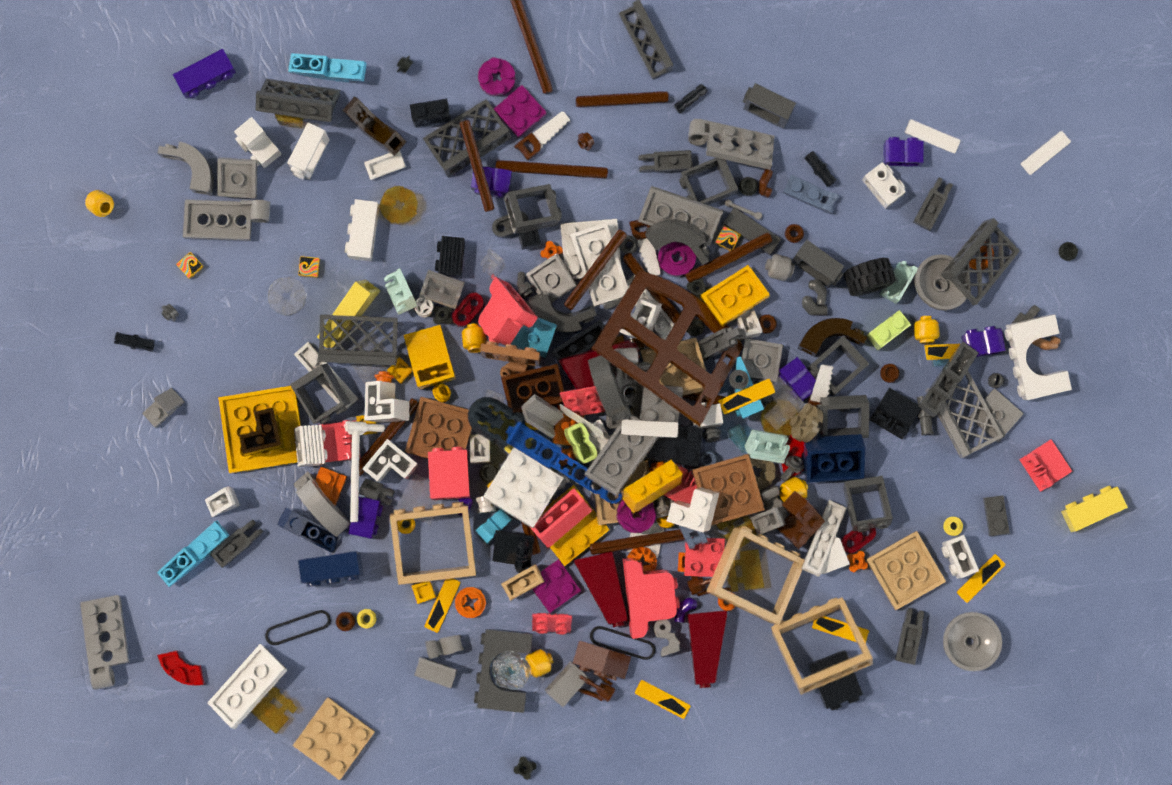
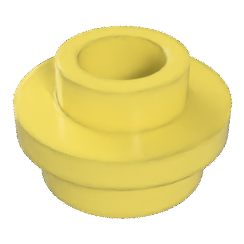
(946, 526)
(360, 616)

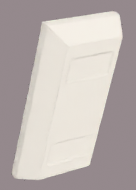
(384, 165)

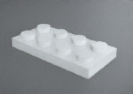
(610, 282)
(247, 686)

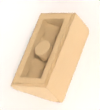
(522, 582)

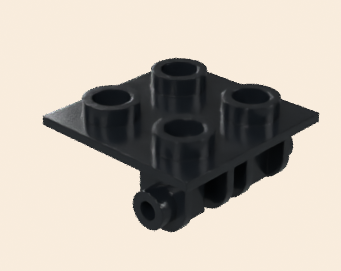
(895, 413)
(513, 549)

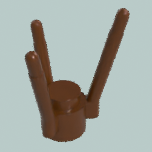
(697, 585)
(603, 691)

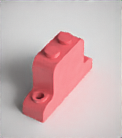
(505, 313)
(648, 596)

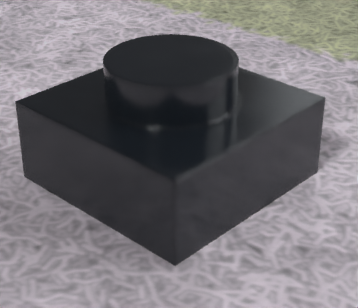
(529, 239)

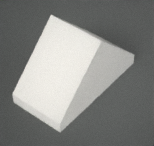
(750, 323)
(479, 449)
(222, 501)
(836, 558)

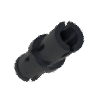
(820, 169)
(134, 341)

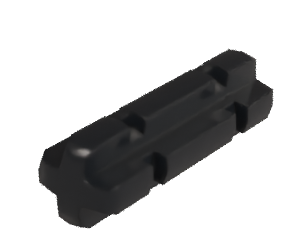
(690, 98)

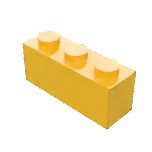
(652, 486)

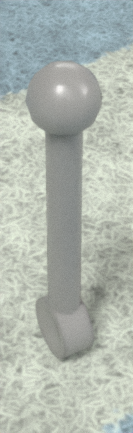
(757, 215)

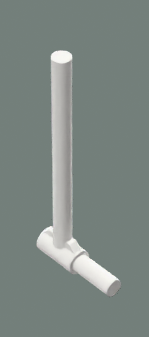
(357, 429)

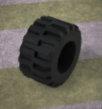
(869, 276)

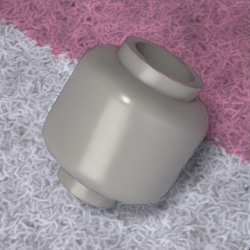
(780, 267)

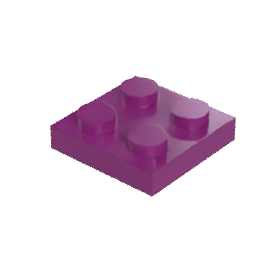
(520, 111)
(557, 586)

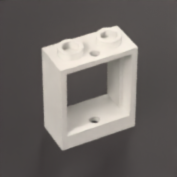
(308, 151)

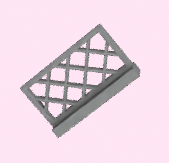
(951, 425)

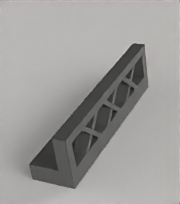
(651, 34)

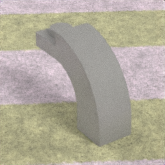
(202, 175)
(320, 506)

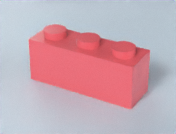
(561, 518)

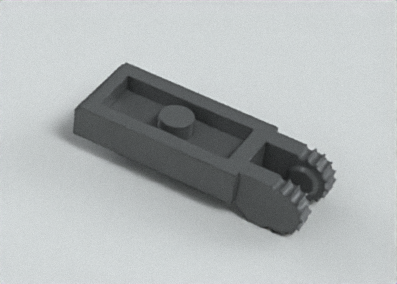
(667, 161)
(932, 206)
(235, 544)
(909, 638)

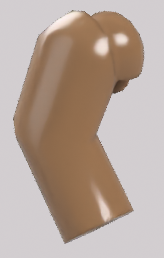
(1047, 345)
(513, 367)

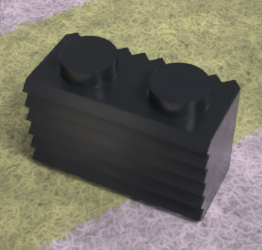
(430, 112)
(451, 256)

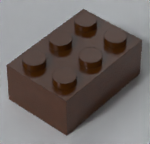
(543, 382)

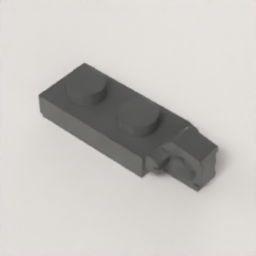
(720, 342)

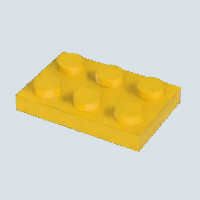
(735, 295)

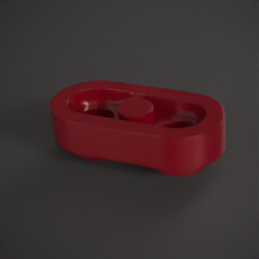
(465, 308)
(858, 539)

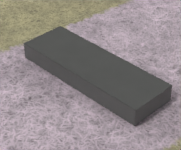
(749, 229)

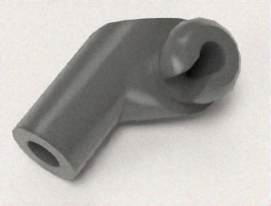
(821, 291)

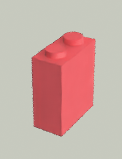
(448, 474)

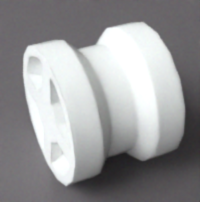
(421, 306)
(485, 506)

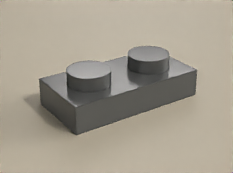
(996, 515)

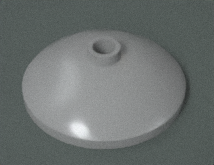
(927, 277)
(985, 645)

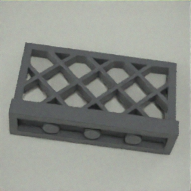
(291, 105)
(484, 145)
(967, 252)
(357, 356)

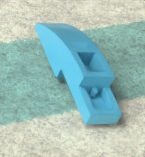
(327, 68)
(193, 554)

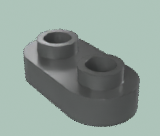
(504, 221)

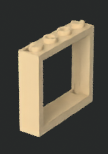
(726, 561)
(438, 574)
(834, 672)

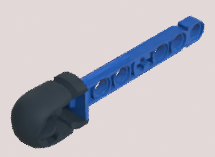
(519, 434)

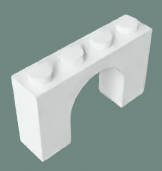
(1020, 337)

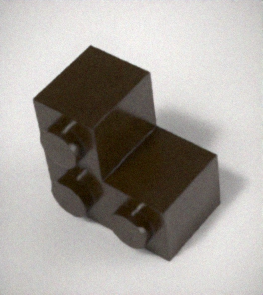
(268, 434)

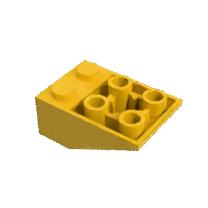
(429, 357)

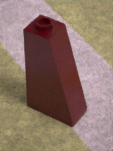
(578, 367)
(603, 583)
(706, 640)

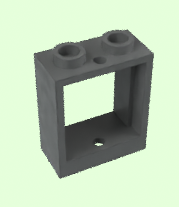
(768, 105)
(724, 172)
(515, 215)
(818, 264)
(851, 353)
(306, 401)
(845, 402)
(862, 486)

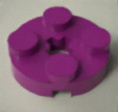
(498, 87)
(678, 268)
(635, 525)

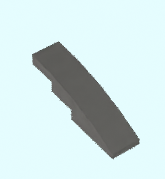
(948, 379)

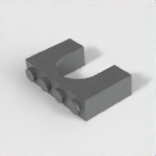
(489, 694)

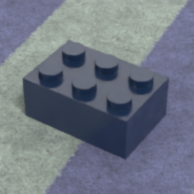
(834, 458)
(331, 568)

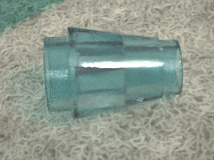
(738, 436)

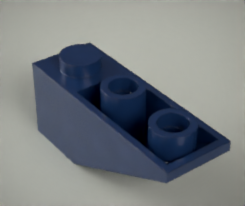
(308, 530)

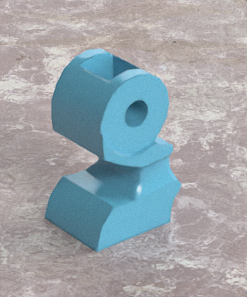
(496, 522)

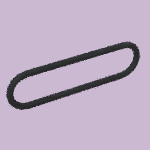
(300, 635)
(618, 650)

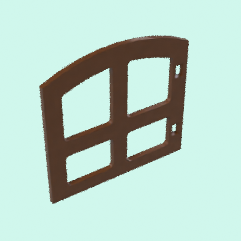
(666, 349)

